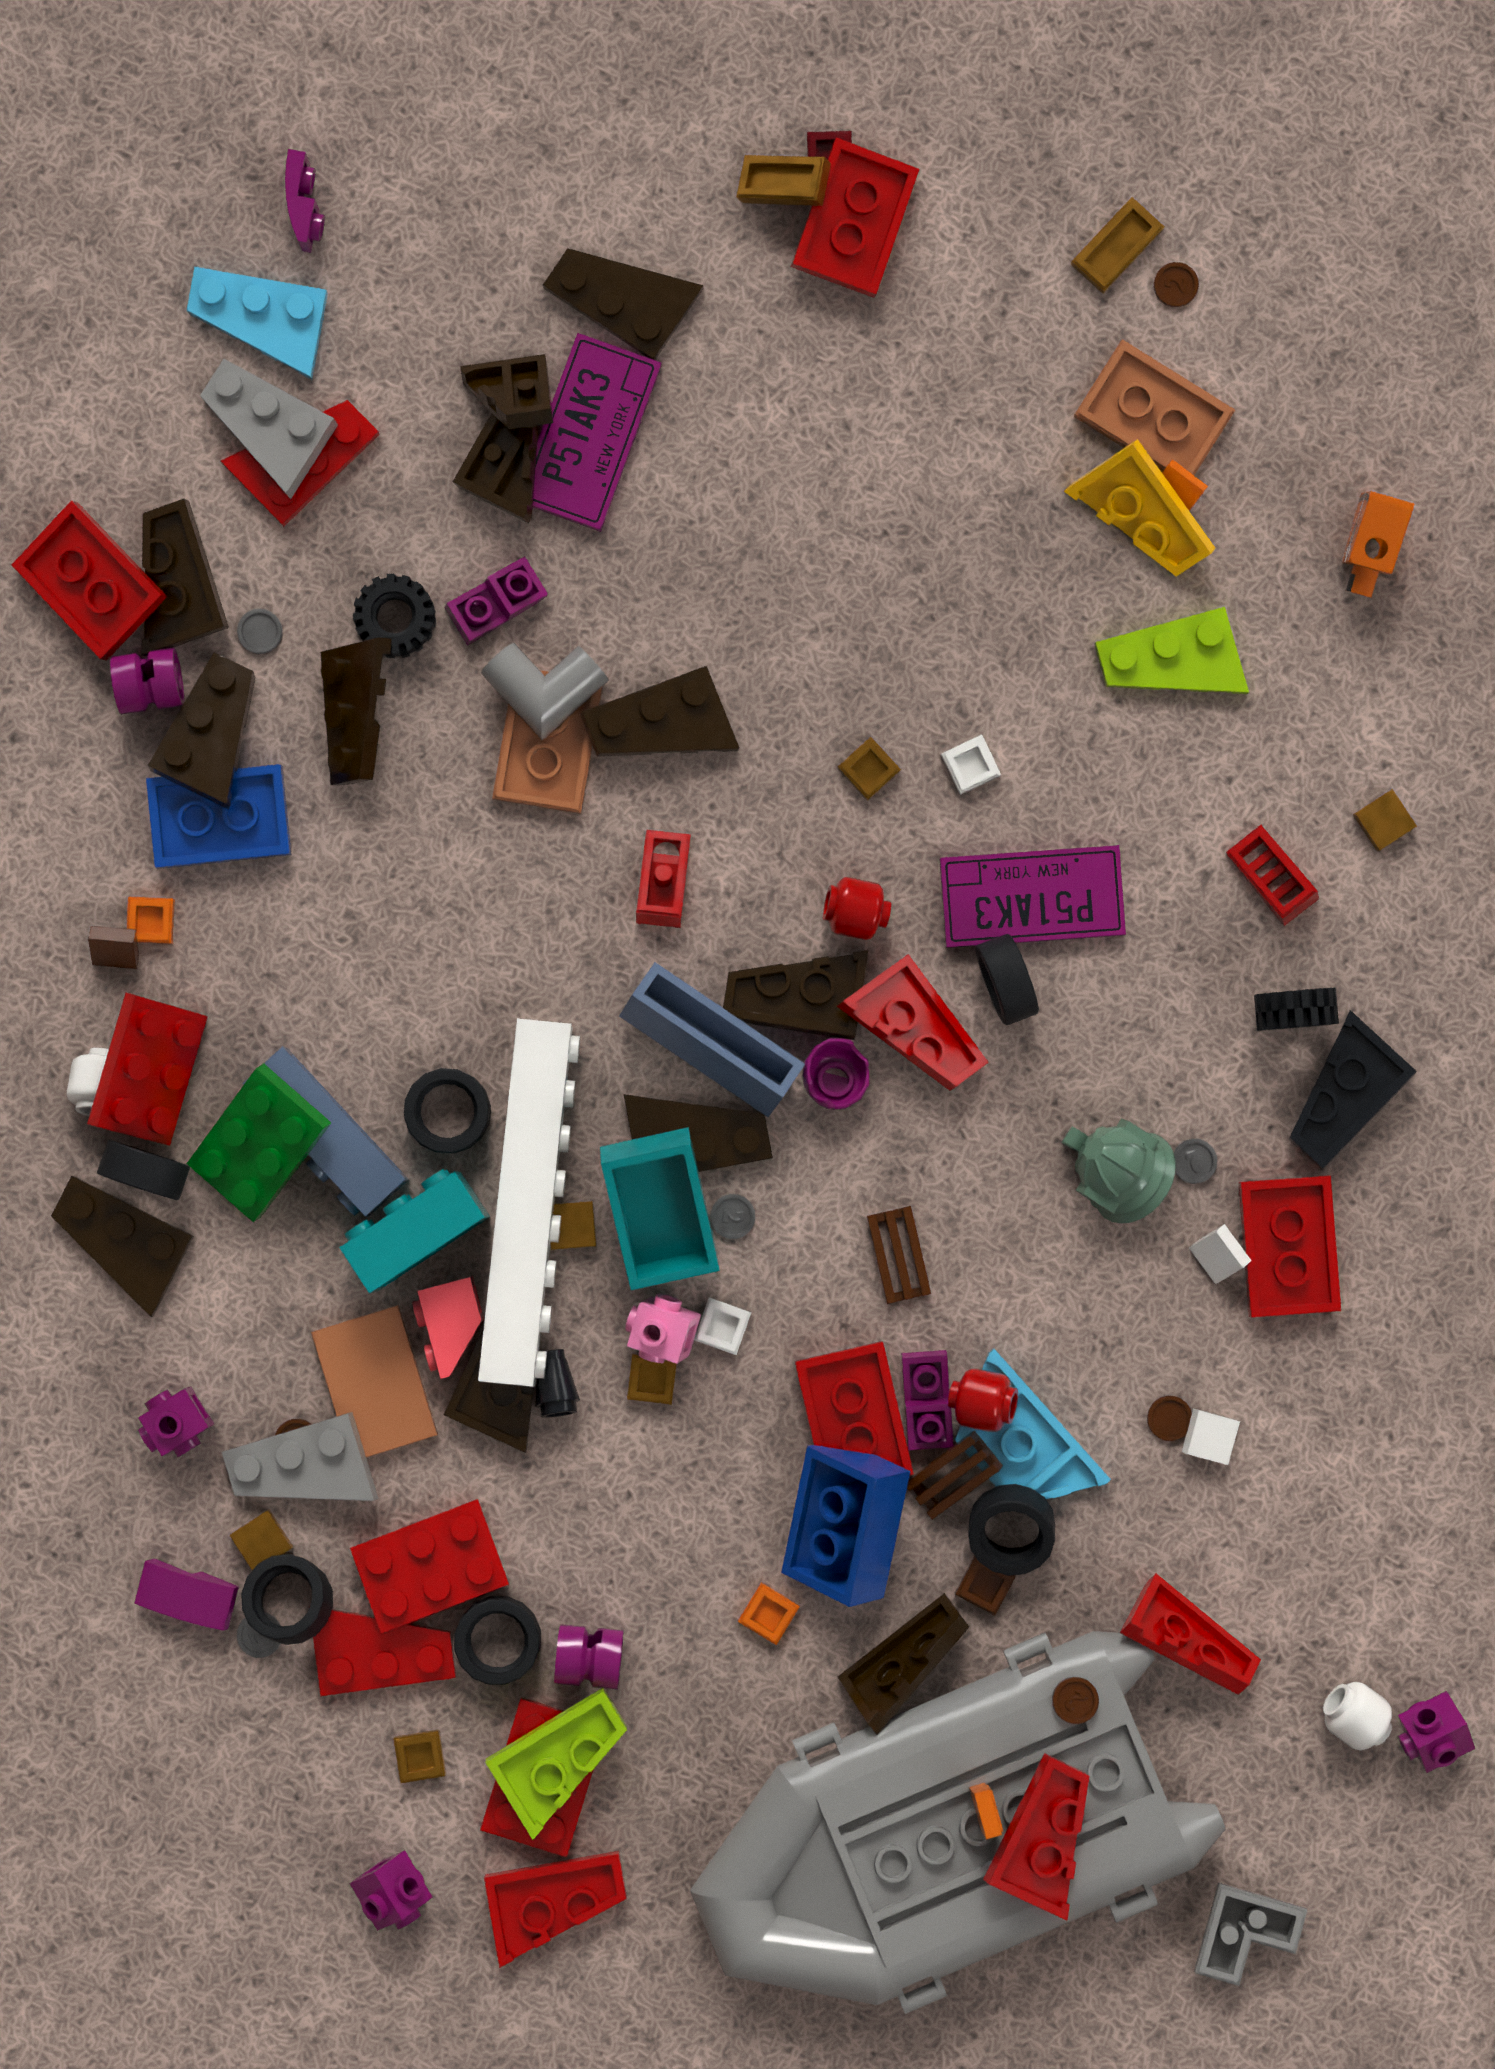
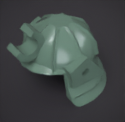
(1122, 1170)

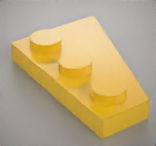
(1145, 507)

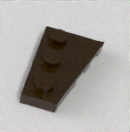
(350, 700)
(663, 718)
(798, 994)
(718, 1134)
(123, 1240)
(491, 1407)
(901, 1662)

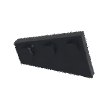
(1351, 1089)

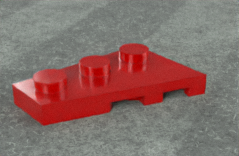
(344, 445)
(916, 1023)
(1185, 1634)
(359, 1658)
(1041, 1839)
(549, 1898)

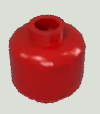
(856, 908)
(983, 1400)

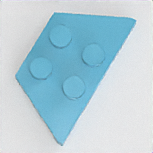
(1035, 1446)

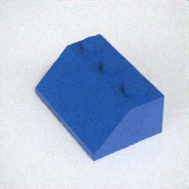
(845, 1524)

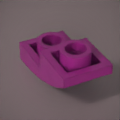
(303, 211)
(496, 600)
(927, 1400)
(186, 1596)

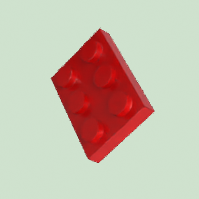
(859, 218)
(89, 580)
(147, 1069)
(1291, 1246)
(854, 1403)
(429, 1566)
(500, 1816)

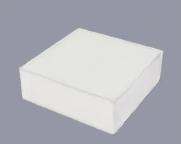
(971, 764)
(1220, 1254)
(722, 1326)
(1210, 1436)

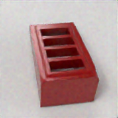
(1297, 905)

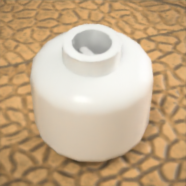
(85, 1078)
(1358, 1715)

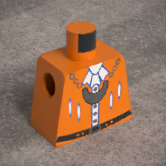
(1386, 522)

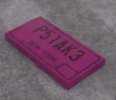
(591, 430)
(1033, 896)

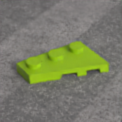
(1176, 655)
(555, 1757)

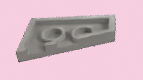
(269, 423)
(306, 1462)

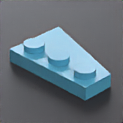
(264, 313)

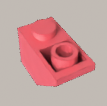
(452, 1320)

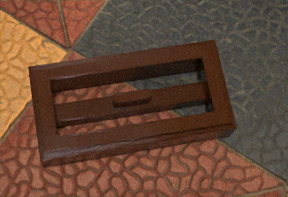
(890, 1218)
(925, 1495)

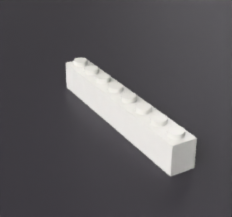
(526, 1203)

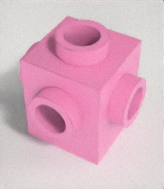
(662, 1329)

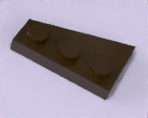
(623, 299)
(180, 568)
(207, 732)

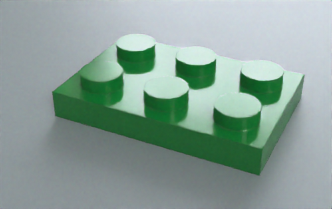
(258, 1142)

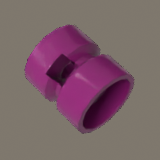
(147, 681)
(588, 1656)

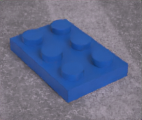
(199, 832)

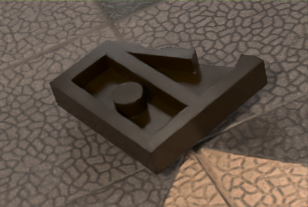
(512, 390)
(502, 468)

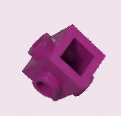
(190, 1420)
(1435, 1732)
(391, 1892)

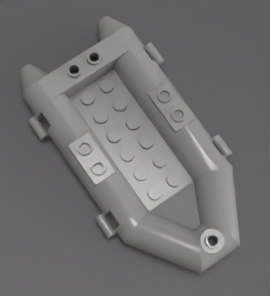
(873, 1855)

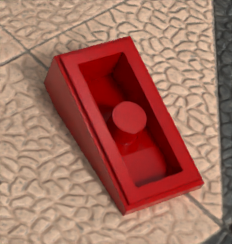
(662, 880)

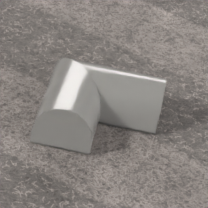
(539, 698)
(1237, 1920)

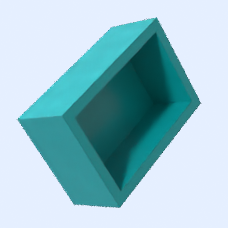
(659, 1208)
(413, 1229)

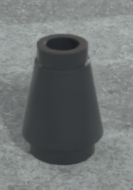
(557, 1391)

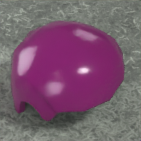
(830, 1089)

